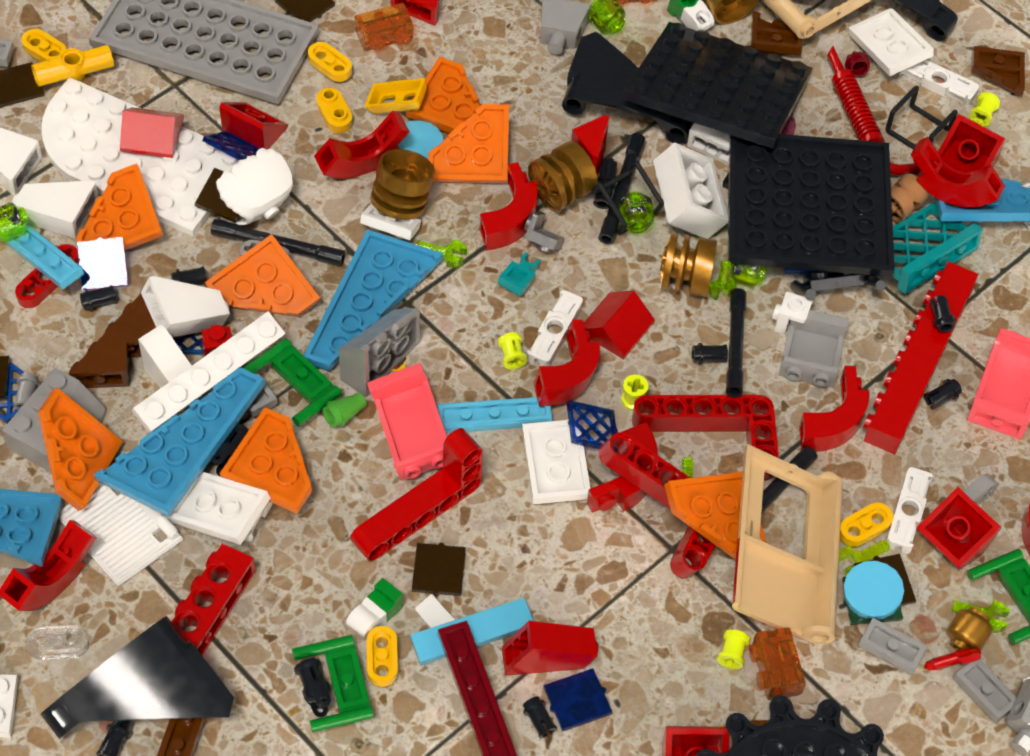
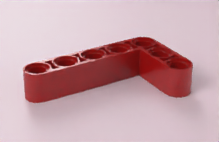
(715, 417)
(650, 482)
(426, 501)

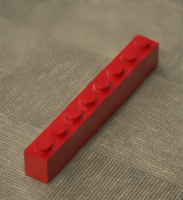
(918, 362)

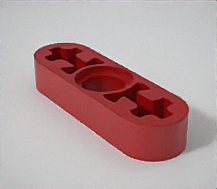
(43, 287)

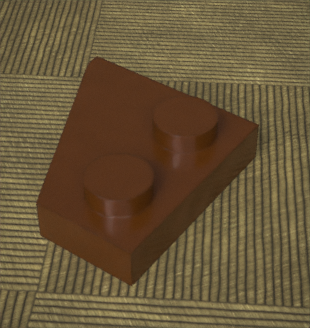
(773, 37)
(1000, 67)

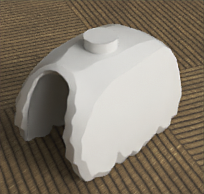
(256, 186)

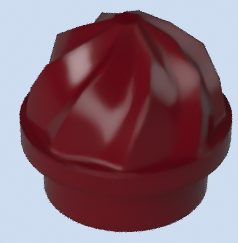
(858, 63)

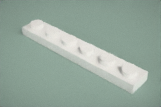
(208, 372)

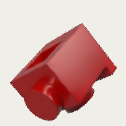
(214, 337)

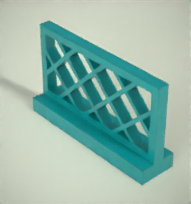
(935, 257)

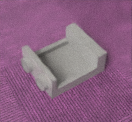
(814, 349)

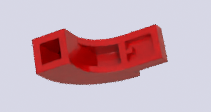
(361, 156)
(952, 185)
(507, 225)
(566, 382)
(838, 426)
(621, 490)
(39, 585)

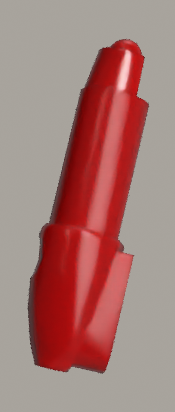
(959, 657)

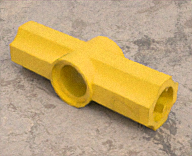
(73, 65)

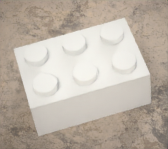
(690, 191)

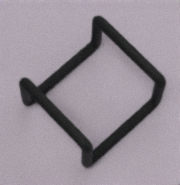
(913, 94)
(602, 187)

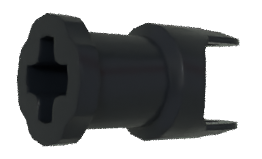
(229, 446)
(315, 689)

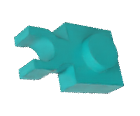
(519, 276)

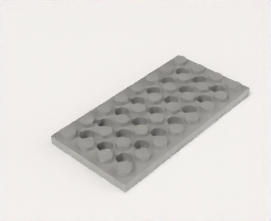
(212, 47)

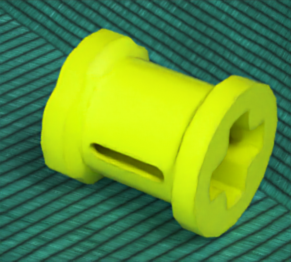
(986, 105)
(512, 350)
(633, 387)
(733, 649)

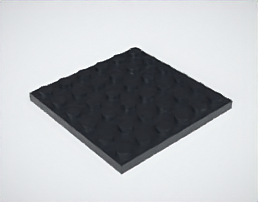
(718, 84)
(811, 205)

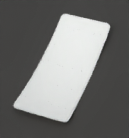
(433, 612)

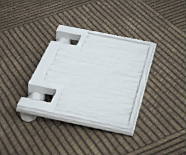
(122, 532)

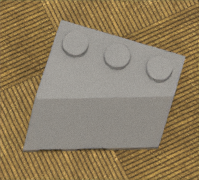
(379, 348)
(24, 431)

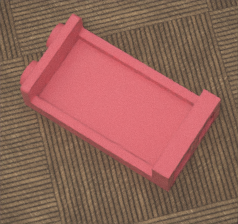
(1004, 390)
(410, 420)

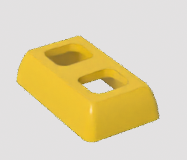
(400, 91)

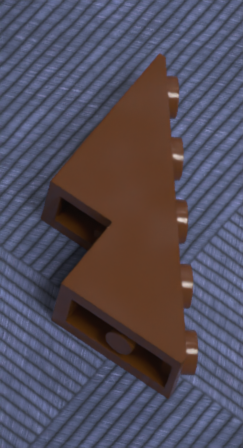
(109, 358)

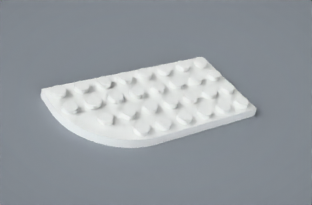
(84, 144)

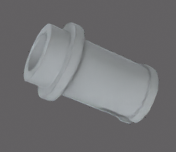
(27, 385)

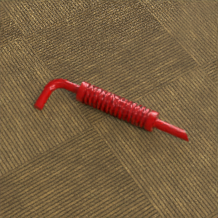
(859, 111)

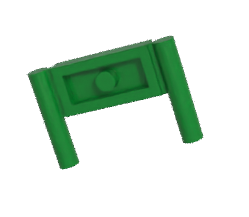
(300, 375)
(1016, 578)
(345, 678)

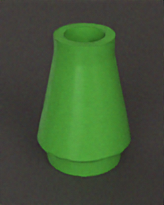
(341, 410)

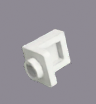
(793, 308)

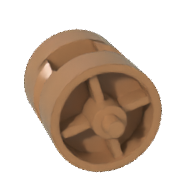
(907, 196)

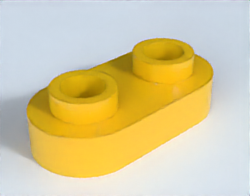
(46, 48)
(333, 65)
(331, 105)
(864, 526)
(382, 658)

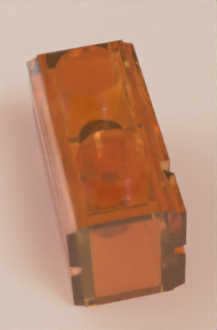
(384, 27)
(777, 663)

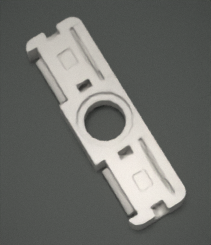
(954, 85)
(548, 344)
(914, 494)

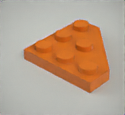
(447, 97)
(475, 149)
(123, 211)
(265, 282)
(75, 447)
(271, 461)
(710, 507)

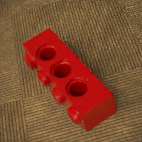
(224, 563)

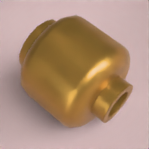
(969, 629)

